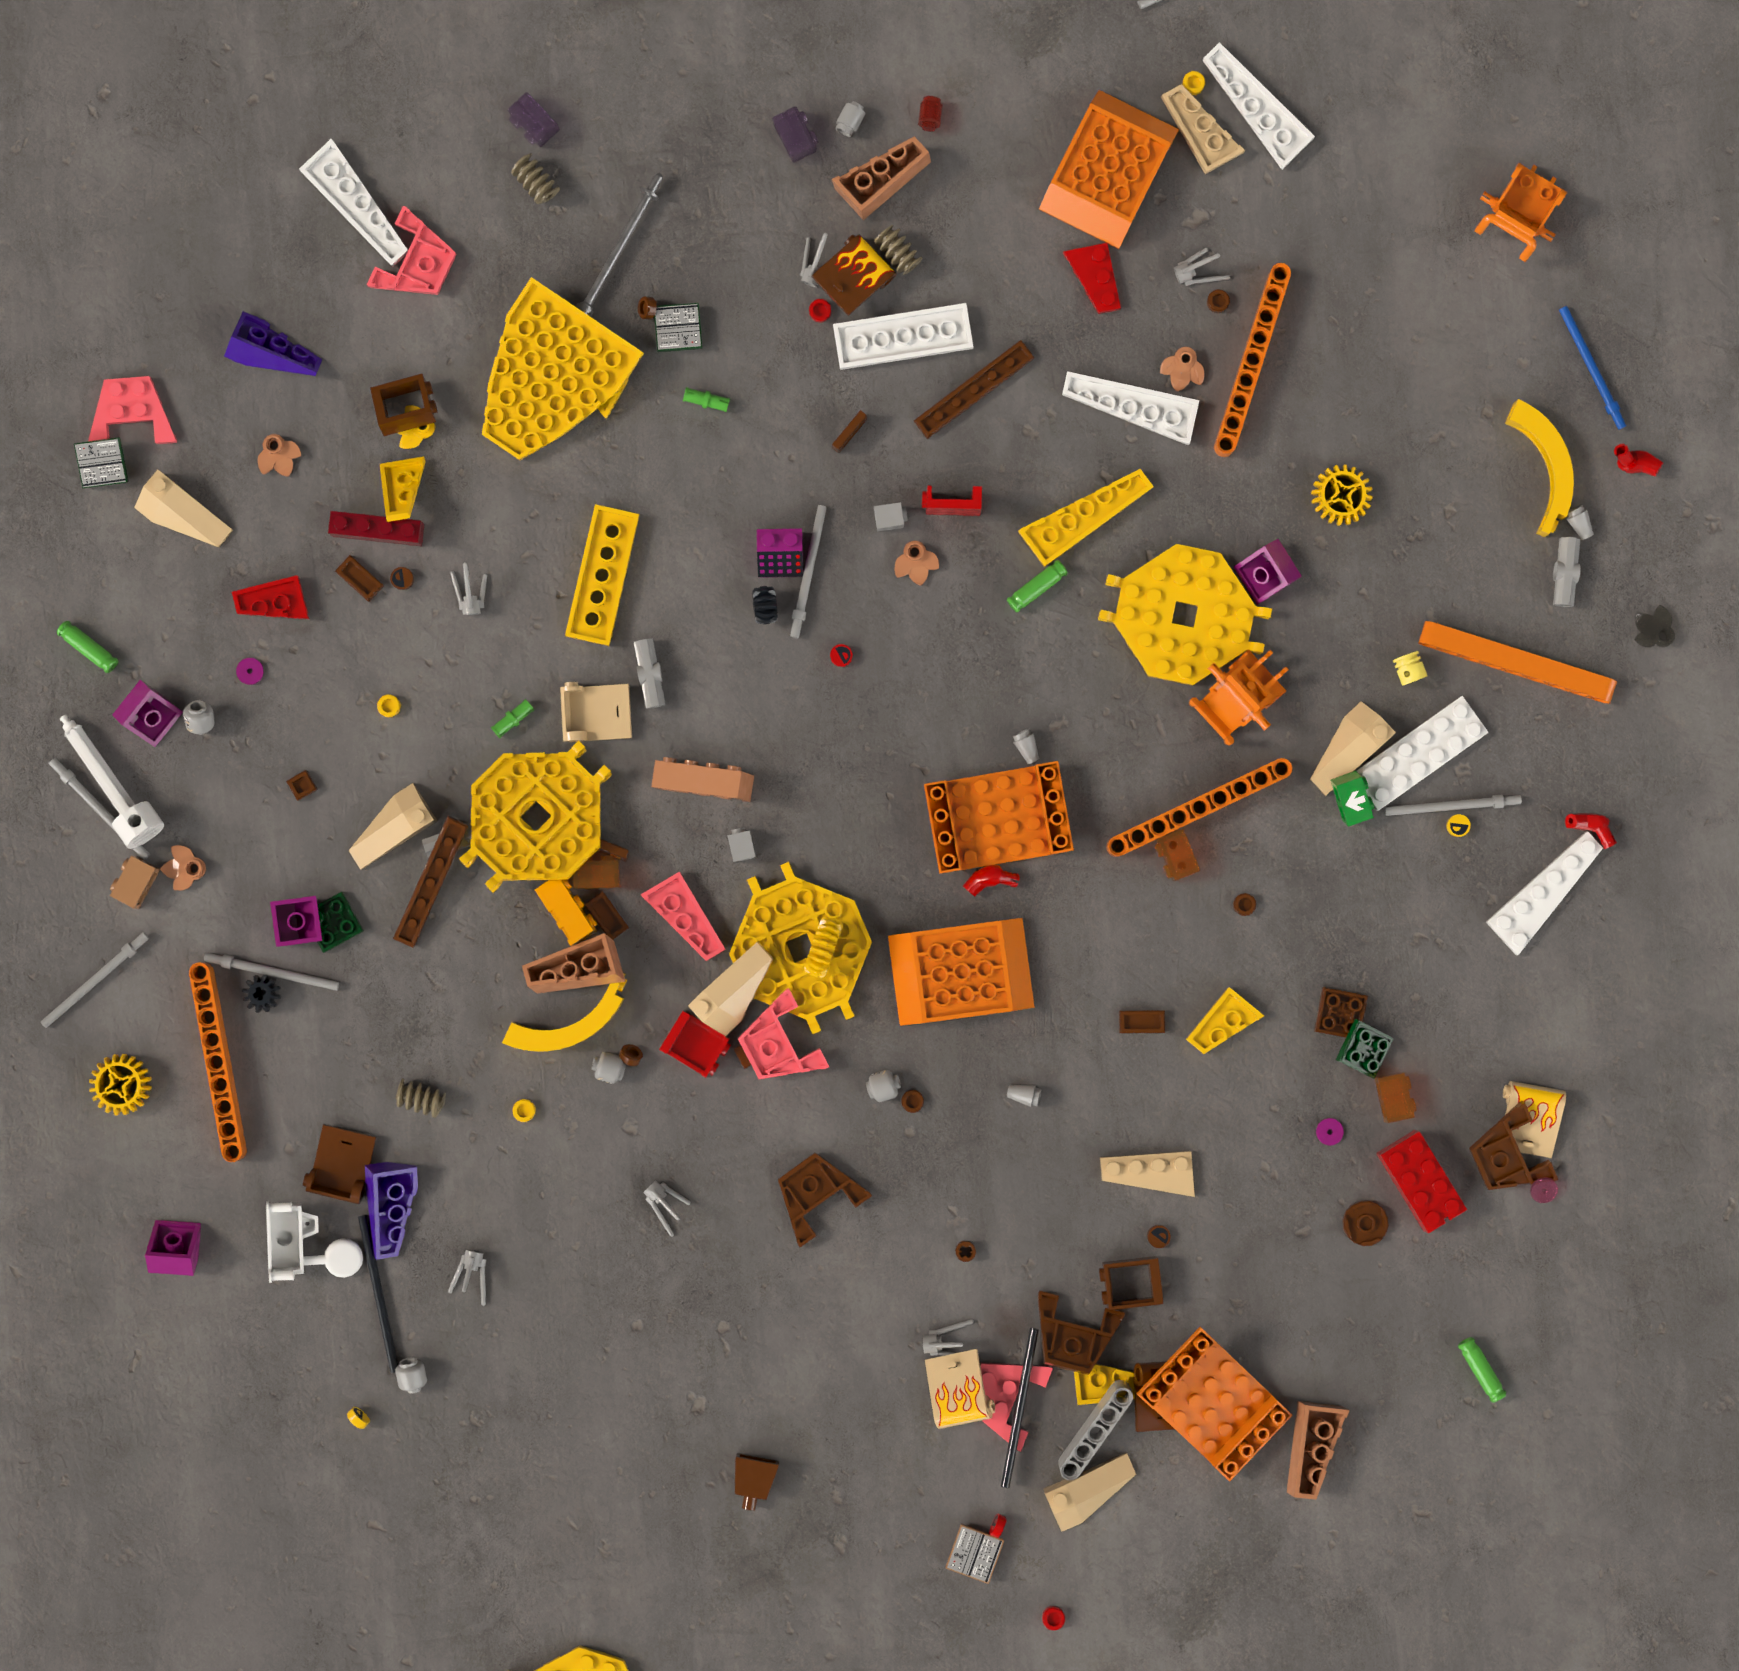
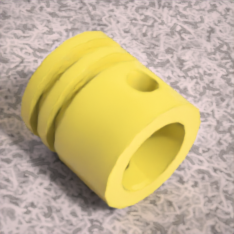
(1410, 668)

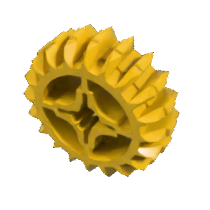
(1347, 503)
(823, 947)
(102, 1093)

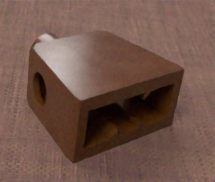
(754, 1478)

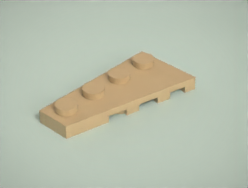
(1202, 133)
(1157, 1171)

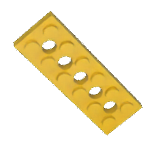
(593, 562)

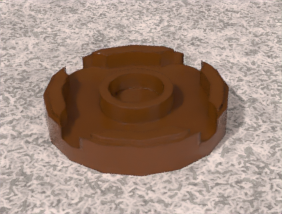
(1365, 1223)

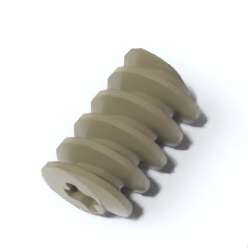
(533, 180)
(897, 250)
(419, 1098)

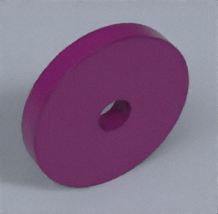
(257, 671)
(1324, 1126)

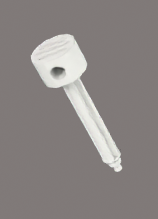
(129, 813)

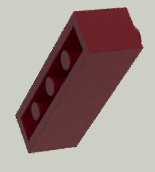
(376, 528)

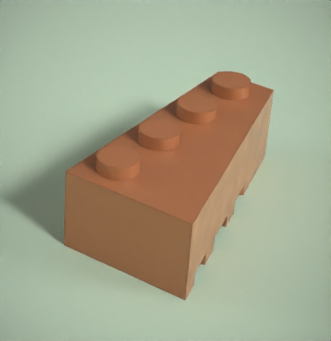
(876, 181)
(702, 780)
(577, 966)
(1313, 1445)

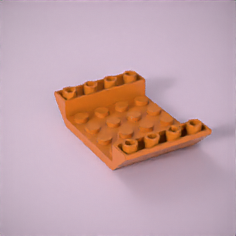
(1108, 169)
(998, 817)
(961, 971)
(1214, 1403)

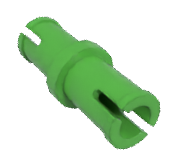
(706, 399)
(512, 718)

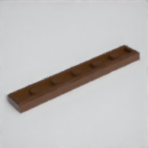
(974, 389)
(430, 881)

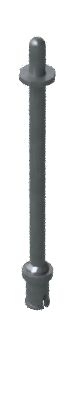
(649, 193)

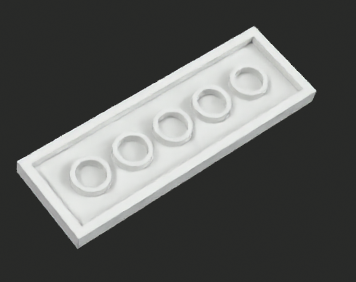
(903, 336)
(1421, 752)

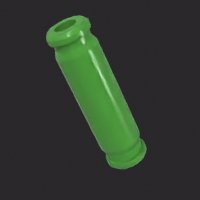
(1037, 586)
(87, 646)
(1482, 1369)

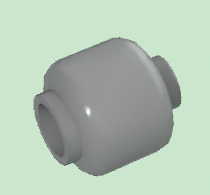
(198, 717)
(608, 1067)
(883, 1086)
(411, 1375)

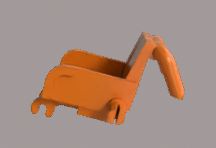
(1524, 207)
(1239, 695)

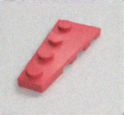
(682, 911)

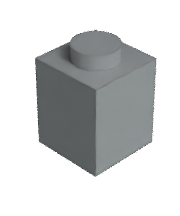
(890, 516)
(741, 845)

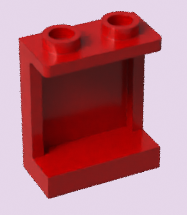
(953, 506)
(695, 1044)

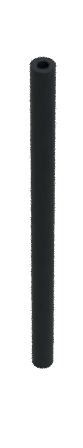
(378, 1293)
(1019, 1408)

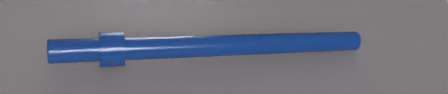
(1612, 407)

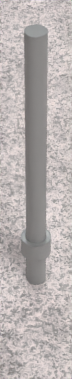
(799, 614)
(68, 777)
(1496, 801)
(128, 950)
(229, 962)

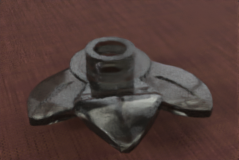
(1652, 626)

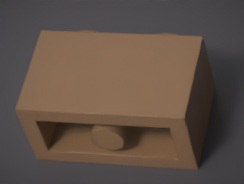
(134, 882)

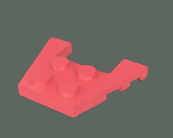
(424, 264)
(131, 402)
(770, 1047)
(1002, 1386)

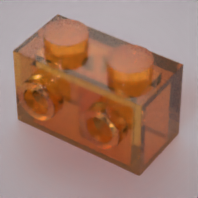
(1177, 855)

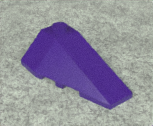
(261, 347)
(389, 1199)

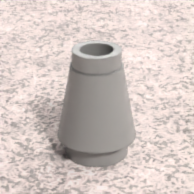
(1580, 521)
(1026, 745)
(1025, 1094)

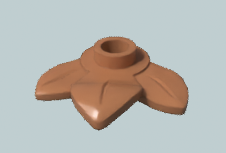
(1183, 372)
(280, 458)
(916, 566)
(180, 868)

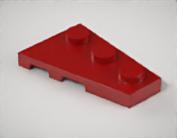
(1095, 272)
(272, 599)

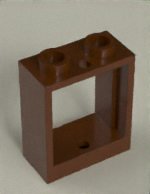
(408, 420)
(1155, 1283)

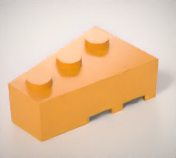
(567, 910)

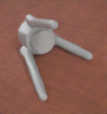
(1185, 269)
(806, 273)
(470, 605)
(656, 1193)
(472, 1261)
(934, 1345)

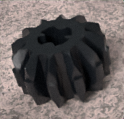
(764, 605)
(268, 998)

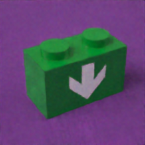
(1352, 798)

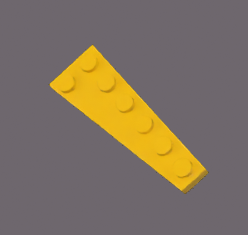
(1069, 525)

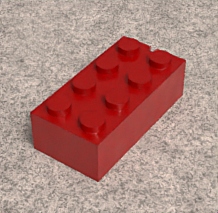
(1421, 1181)

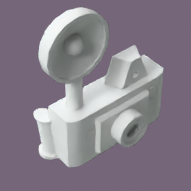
(285, 1245)

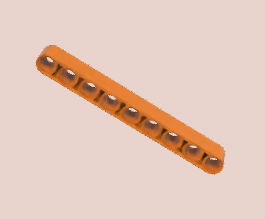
(1253, 349)
(1517, 662)
(1209, 804)
(210, 1052)

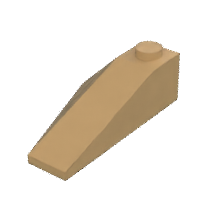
(174, 508)
(1354, 742)
(396, 823)
(728, 996)
(1079, 1498)

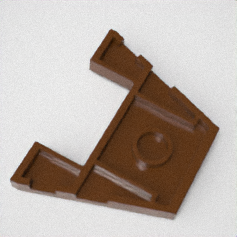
(1500, 1158)
(809, 1186)
(1070, 1344)

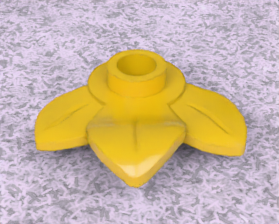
(413, 437)

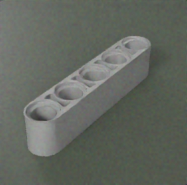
(1095, 1440)

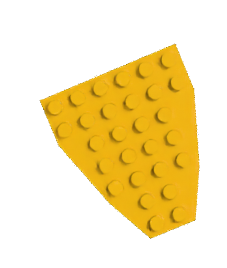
(551, 371)

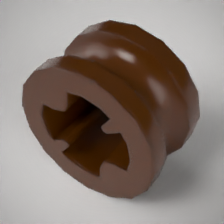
(964, 1258)

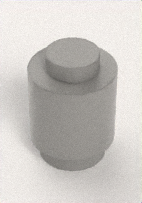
(850, 119)

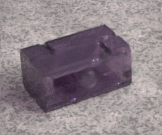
(533, 120)
(794, 134)

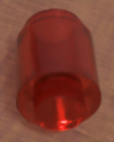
(930, 113)

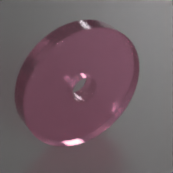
(1546, 1196)

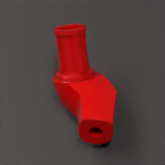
(1637, 461)
(1592, 822)
(990, 876)

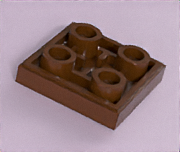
(1338, 1011)

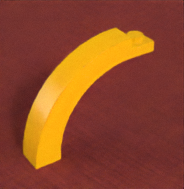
(1556, 456)
(548, 1040)

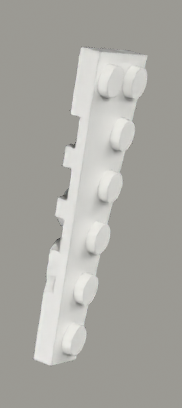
(1269, 118)
(344, 190)
(1150, 409)
(1533, 904)

